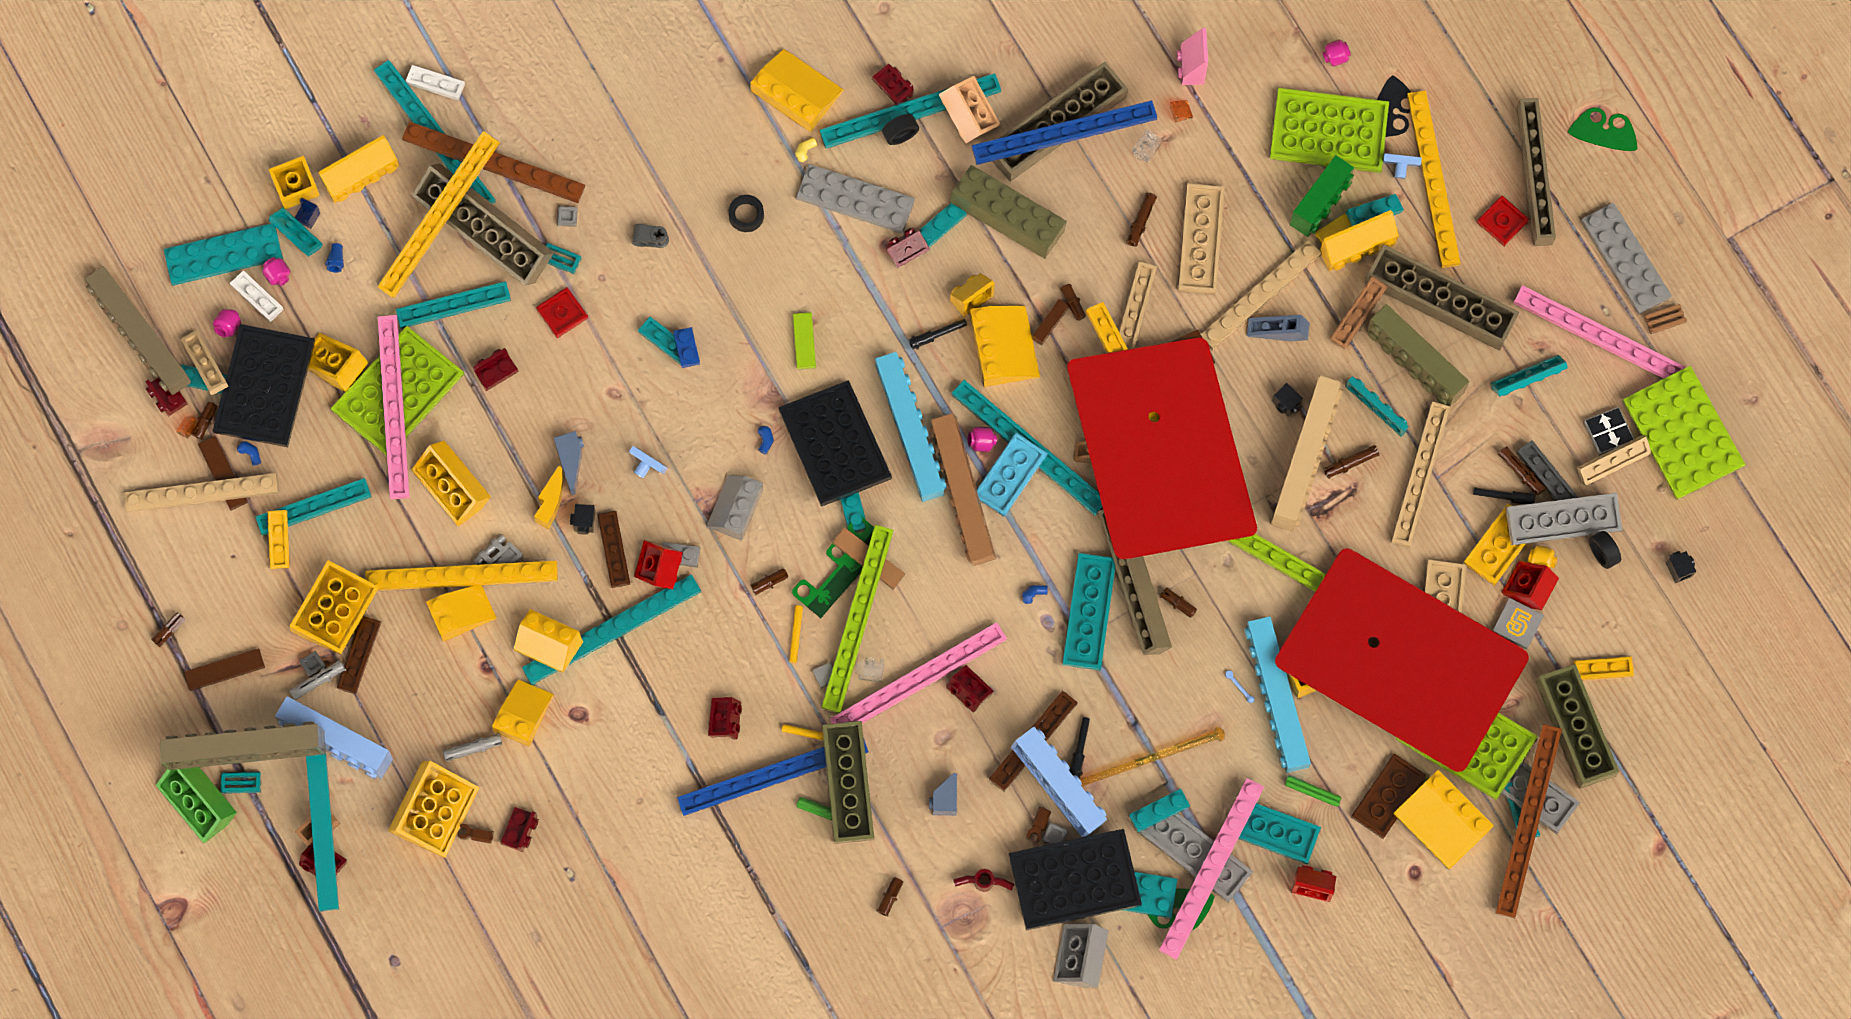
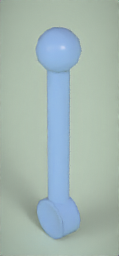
(1229, 675)

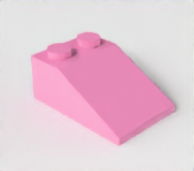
(1193, 59)

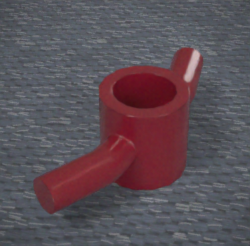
(984, 888)

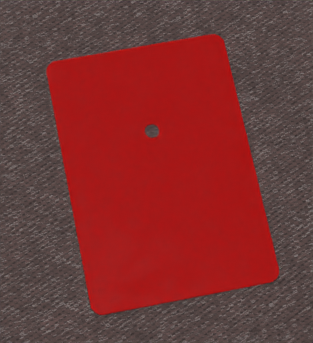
(1165, 479)
(1430, 678)

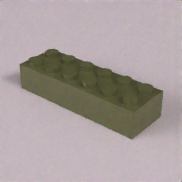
(1008, 211)
(1417, 356)
(1581, 731)
(847, 782)

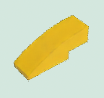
(550, 499)

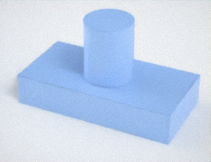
(1401, 163)
(646, 462)

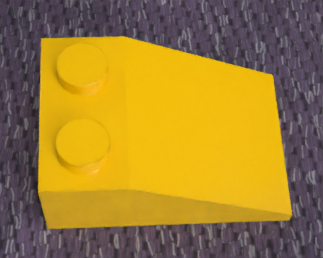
(336, 362)
(460, 611)
(522, 712)

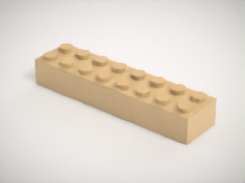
(1308, 449)

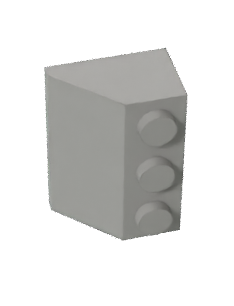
(735, 506)
(1081, 955)

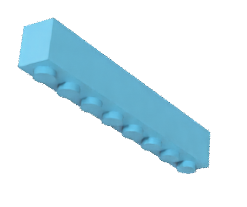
(909, 426)
(1278, 695)

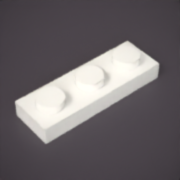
(435, 82)
(256, 296)

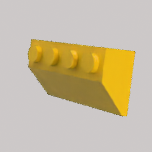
(358, 169)
(1359, 241)
(450, 482)

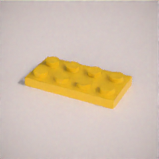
(1494, 551)

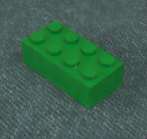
(1322, 196)

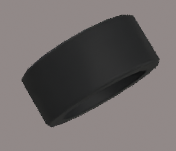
(900, 129)
(746, 199)
(1605, 549)

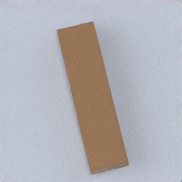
(1358, 312)
(857, 551)

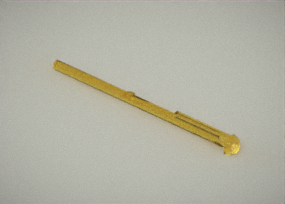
(1218, 734)

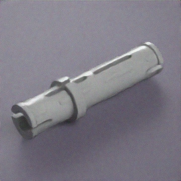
(324, 675)
(481, 744)

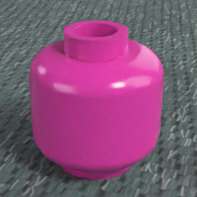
(1336, 53)
(276, 271)
(226, 323)
(981, 439)

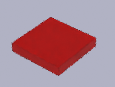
(1503, 220)
(562, 312)

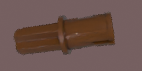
(1073, 302)
(204, 420)
(769, 581)
(1178, 602)
(168, 629)
(890, 896)

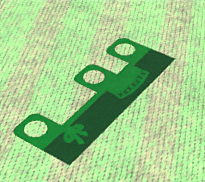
(821, 600)

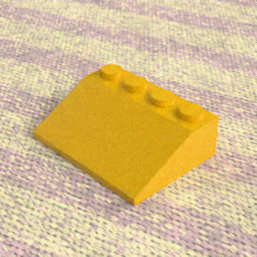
(795, 89)
(1004, 344)
(333, 608)
(433, 808)
(1443, 819)

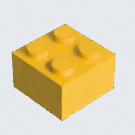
(294, 182)

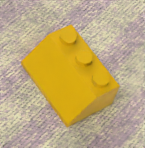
(547, 640)

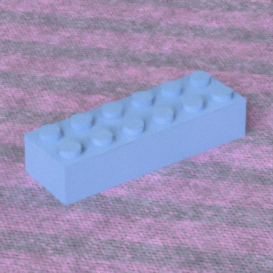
(339, 740)
(1059, 782)

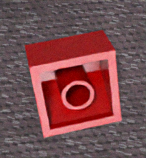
(658, 564)
(1531, 584)
(1314, 883)

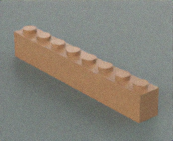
(963, 489)

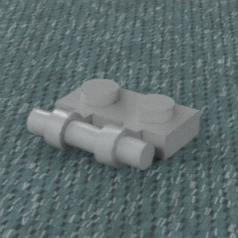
(506, 553)

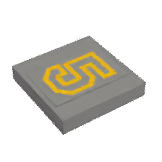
(1518, 623)

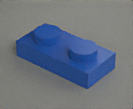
(686, 347)

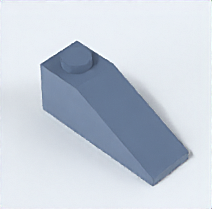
(1279, 328)
(570, 455)

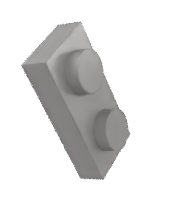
(690, 553)

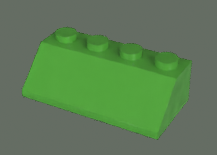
(196, 801)

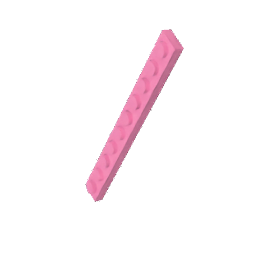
(1596, 333)
(393, 407)
(922, 676)
(1211, 869)

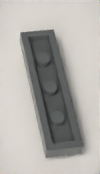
(1545, 472)

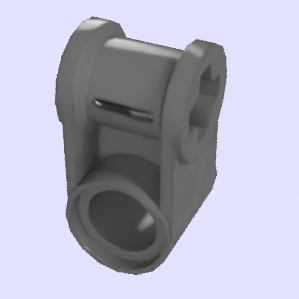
(647, 236)

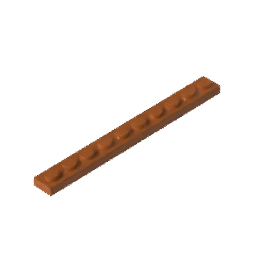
(496, 164)
(1528, 821)

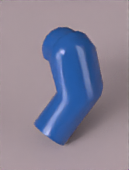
(767, 437)
(248, 448)
(1032, 591)

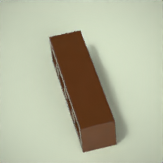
(1050, 322)

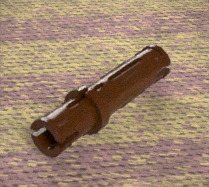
(1138, 227)
(1351, 461)
(1518, 467)

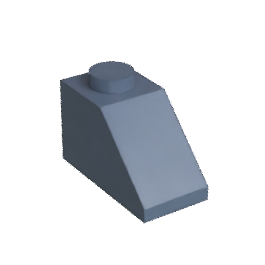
(945, 798)

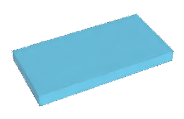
(1010, 474)

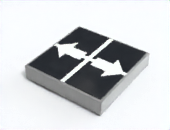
(1608, 430)

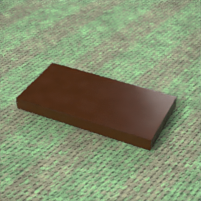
(1387, 794)

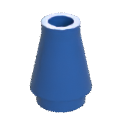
(335, 258)

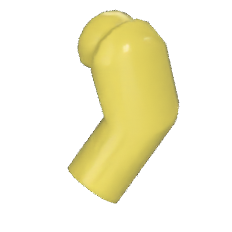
(803, 148)

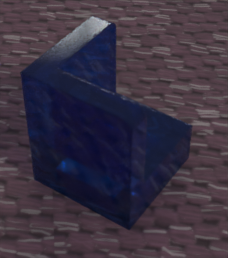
(307, 213)

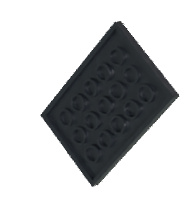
(264, 385)
(835, 443)
(1075, 879)

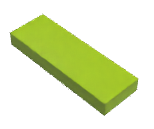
(804, 340)

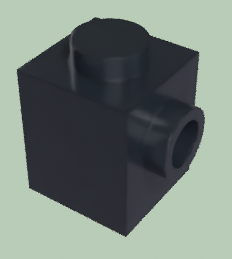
(1287, 400)
(583, 519)
(1681, 566)

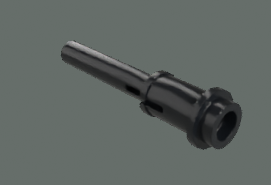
(927, 337)
(1515, 497)
(1078, 757)

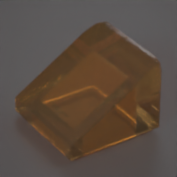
(1180, 110)
(187, 426)

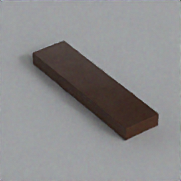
(219, 466)
(613, 549)
(359, 655)
(224, 669)

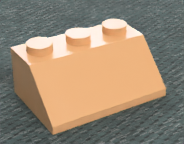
(969, 109)

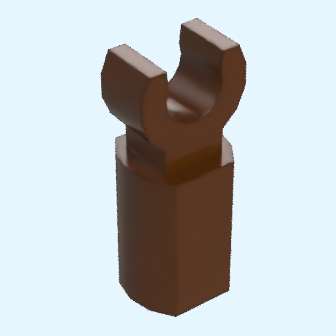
(1039, 823)
(477, 834)

